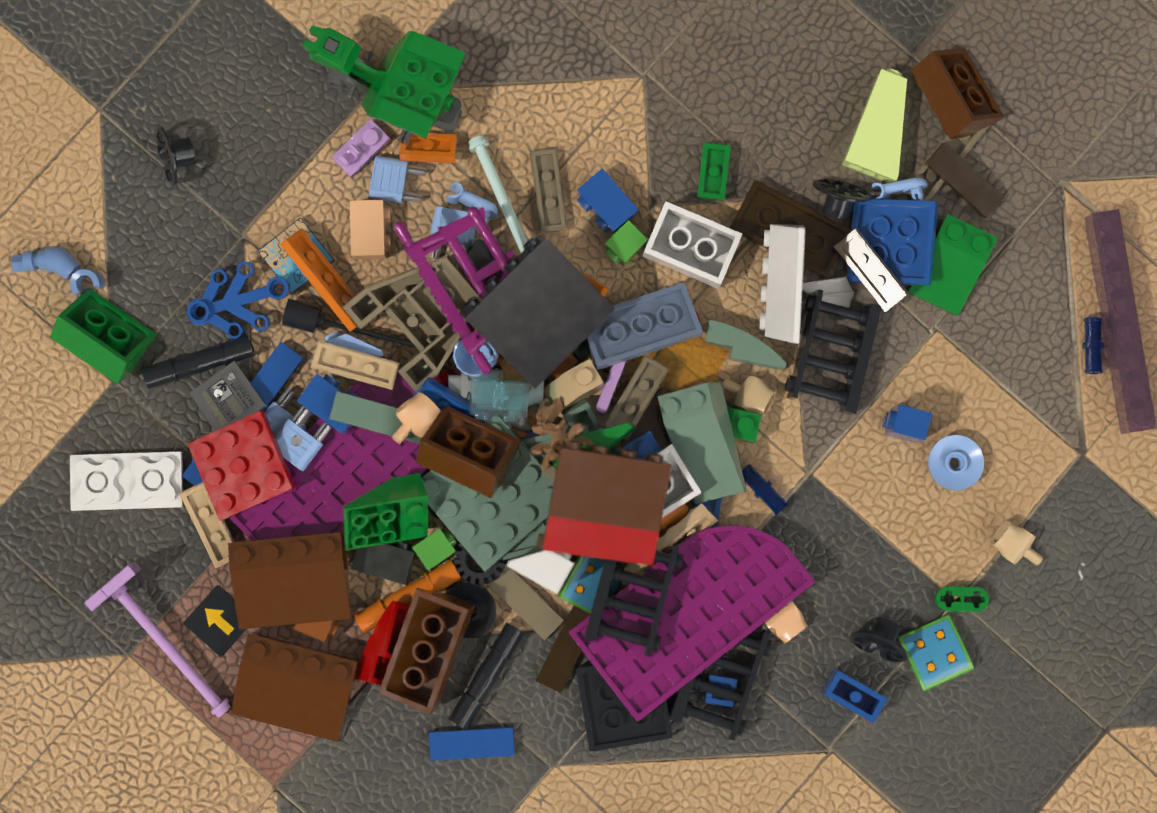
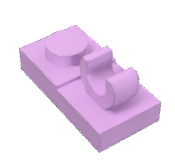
(361, 148)

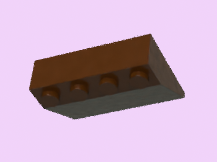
(290, 580)
(294, 686)

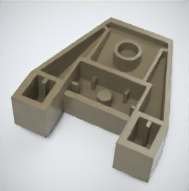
(416, 314)

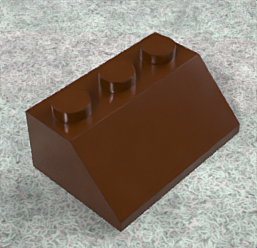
(956, 92)
(467, 451)

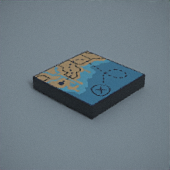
(280, 261)

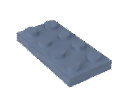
(644, 326)

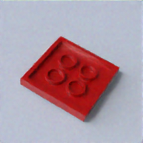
(241, 465)

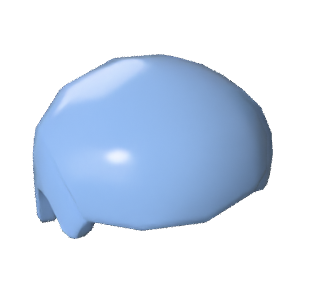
(467, 364)

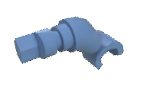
(59, 261)

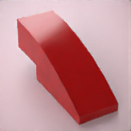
(382, 644)

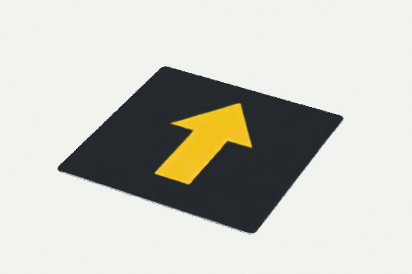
(215, 621)

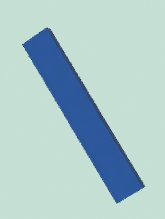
(267, 383)

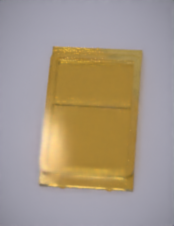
(688, 364)

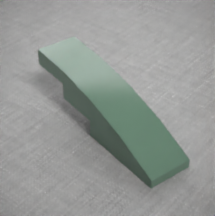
(367, 415)

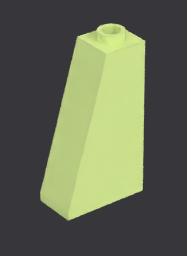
(878, 136)

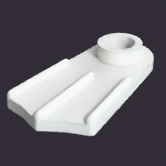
(835, 291)

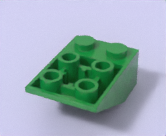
(387, 513)

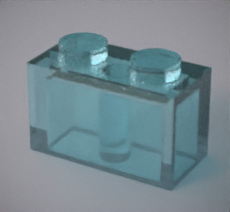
(498, 398)

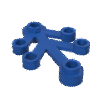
(233, 301)

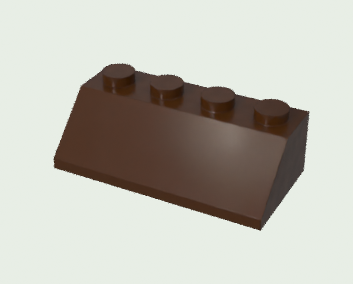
(426, 649)

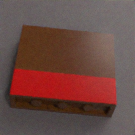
(606, 503)

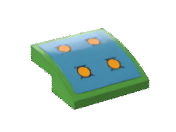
(583, 582)
(936, 653)

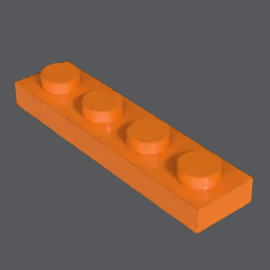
(320, 274)

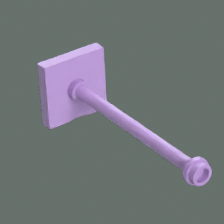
(117, 590)

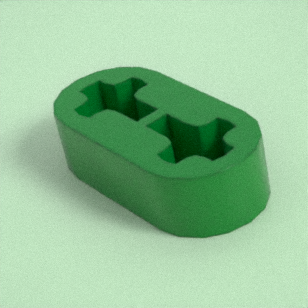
(961, 606)

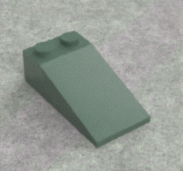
(704, 439)

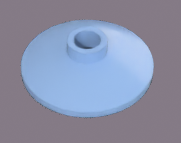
(970, 462)

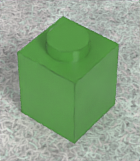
(625, 244)
(435, 548)

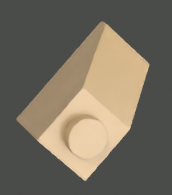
(575, 385)

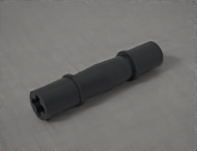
(198, 362)
(486, 676)

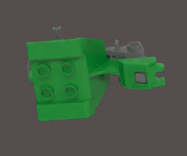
(408, 88)

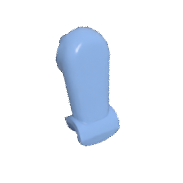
(911, 185)
(470, 199)

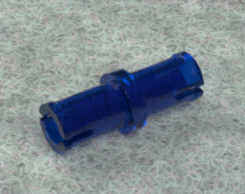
(1093, 345)
(763, 489)

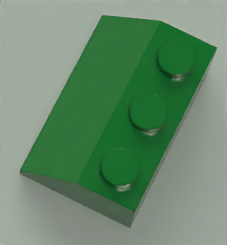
(102, 335)

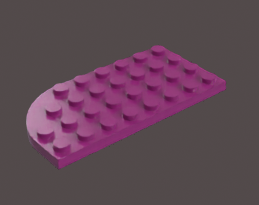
(336, 475)
(720, 595)

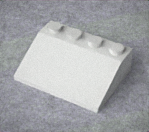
(783, 282)

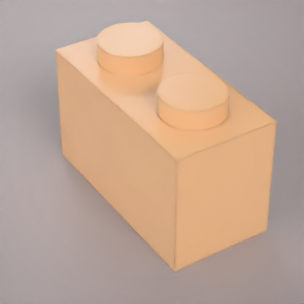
(368, 229)

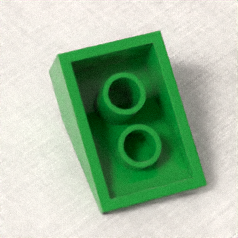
(957, 264)

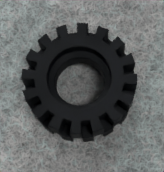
(474, 576)

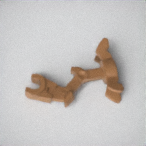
(545, 416)

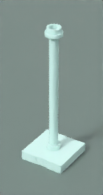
(478, 145)

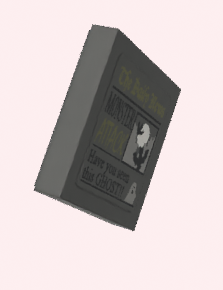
(227, 397)

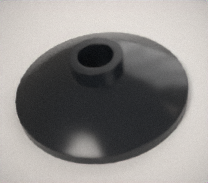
(485, 607)

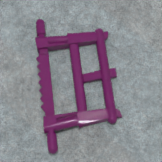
(448, 234)

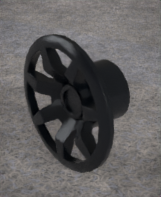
(177, 152)
(840, 200)
(882, 637)

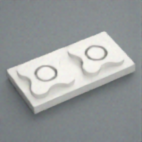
(126, 481)

